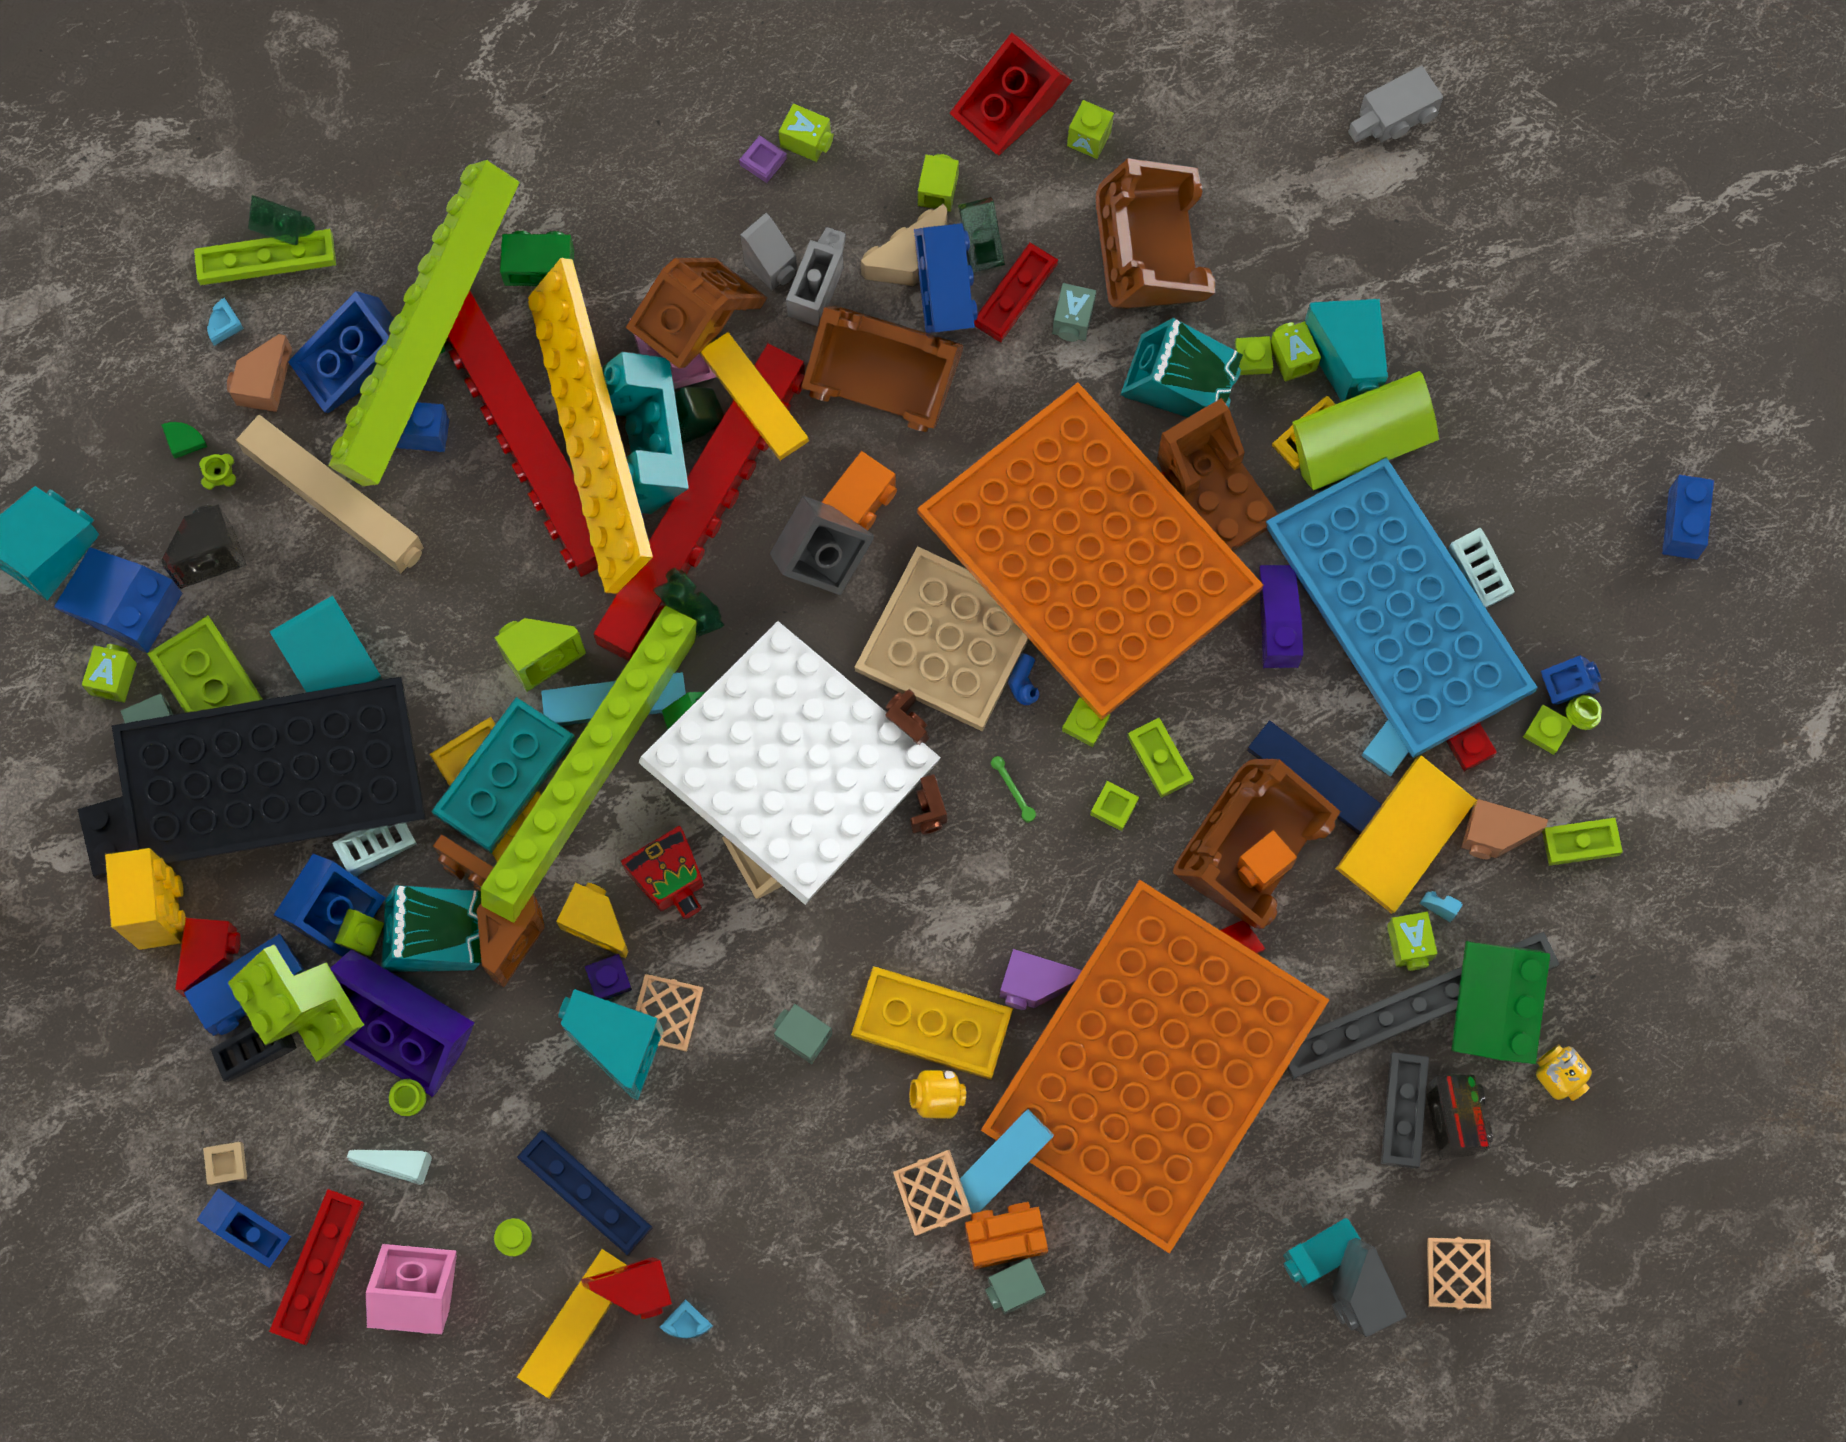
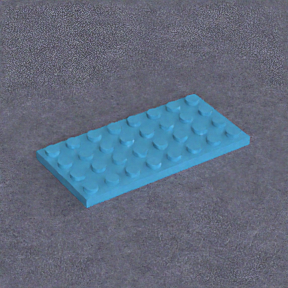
(1400, 607)

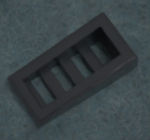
(248, 1036)

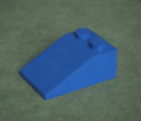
(343, 350)
(119, 598)

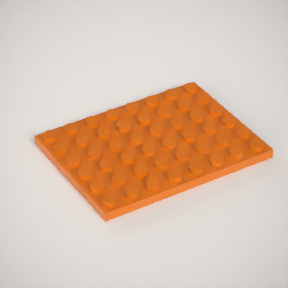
(1090, 550)
(1158, 1064)

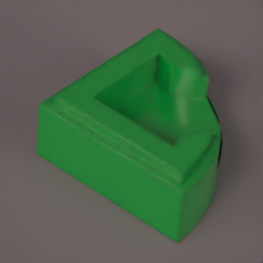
(182, 438)

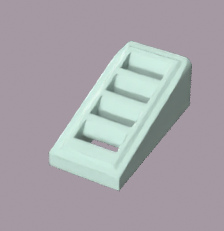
(1491, 563)
(367, 861)
(401, 1164)

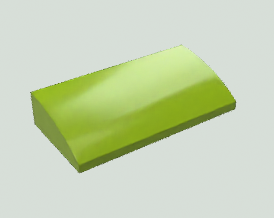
(1365, 430)

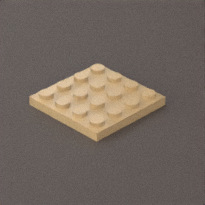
(944, 641)

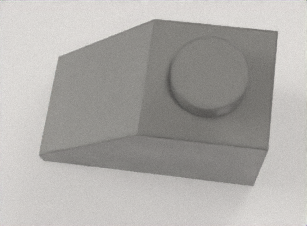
(768, 253)

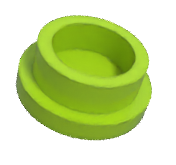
(1584, 712)
(407, 1097)
(513, 1237)

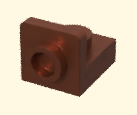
(911, 723)
(929, 799)

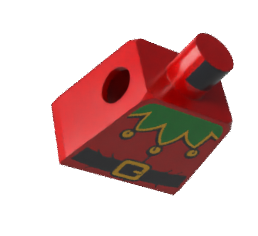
(667, 873)

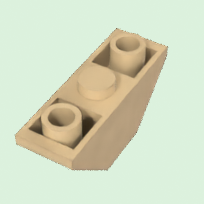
(897, 258)

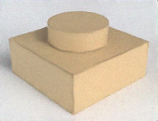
(225, 1164)

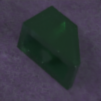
(697, 412)

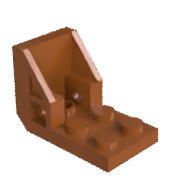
(691, 307)
(1206, 467)
(501, 941)

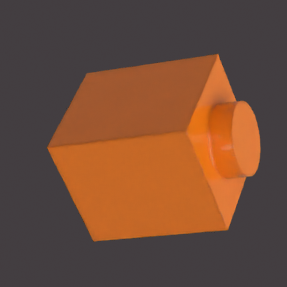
(1265, 862)

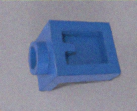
(1571, 679)

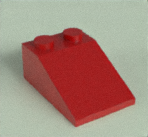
(1010, 94)

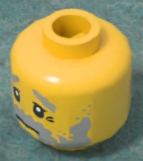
(1563, 1073)

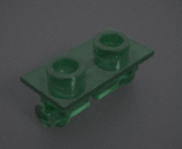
(278, 221)
(680, 596)

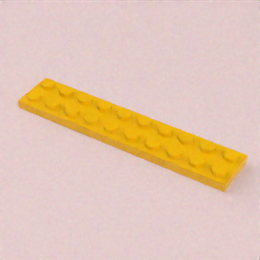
(589, 427)

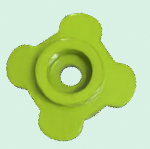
(213, 462)

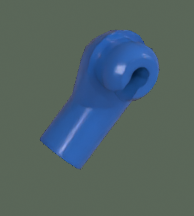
(1020, 683)

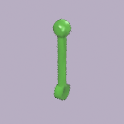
(1028, 814)

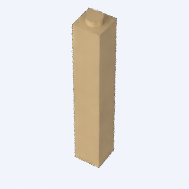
(330, 494)

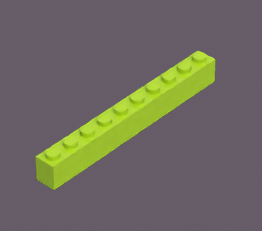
(423, 323)
(588, 765)

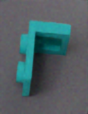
(1319, 1254)

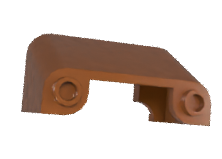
(1149, 235)
(881, 366)
(1256, 801)

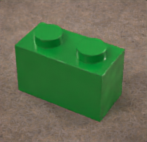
(529, 256)

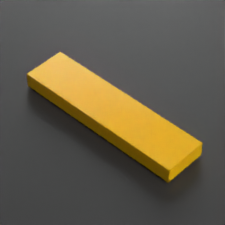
(754, 396)
(568, 1332)

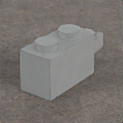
(1397, 107)
(816, 277)

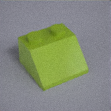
(538, 649)

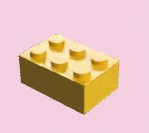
(144, 899)

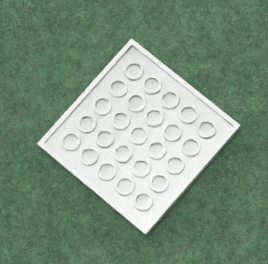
(789, 762)

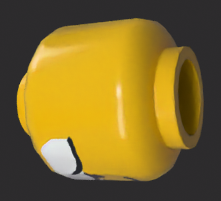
(937, 1094)

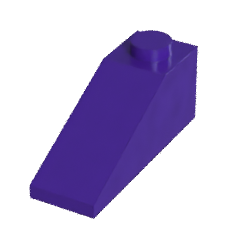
(1280, 617)

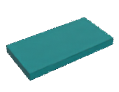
(503, 775)

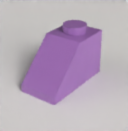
(1035, 980)

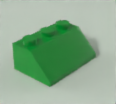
(1501, 1002)

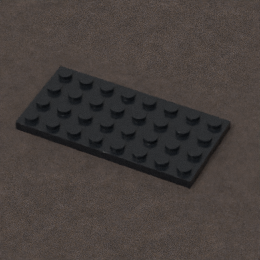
(269, 771)

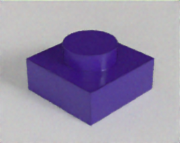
(608, 977)

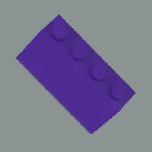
(402, 1024)

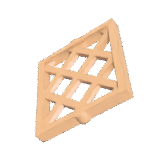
(673, 985)
(942, 1221)
(1459, 1303)

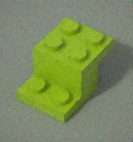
(289, 1003)

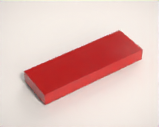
(1015, 292)

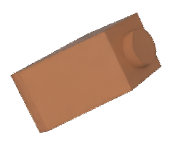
(261, 375)
(1498, 829)

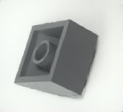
(820, 546)
(1364, 1291)

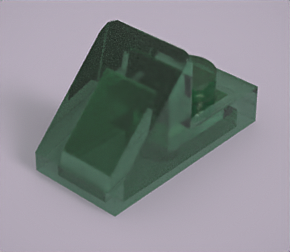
(981, 223)

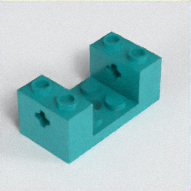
(645, 395)

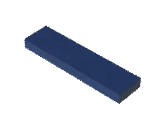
(1354, 803)
(584, 1192)

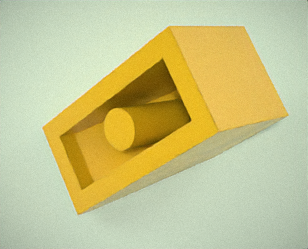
(592, 918)

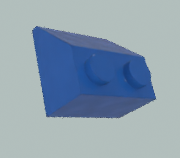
(321, 899)

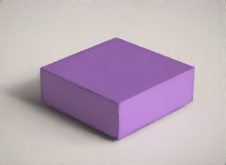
(763, 159)

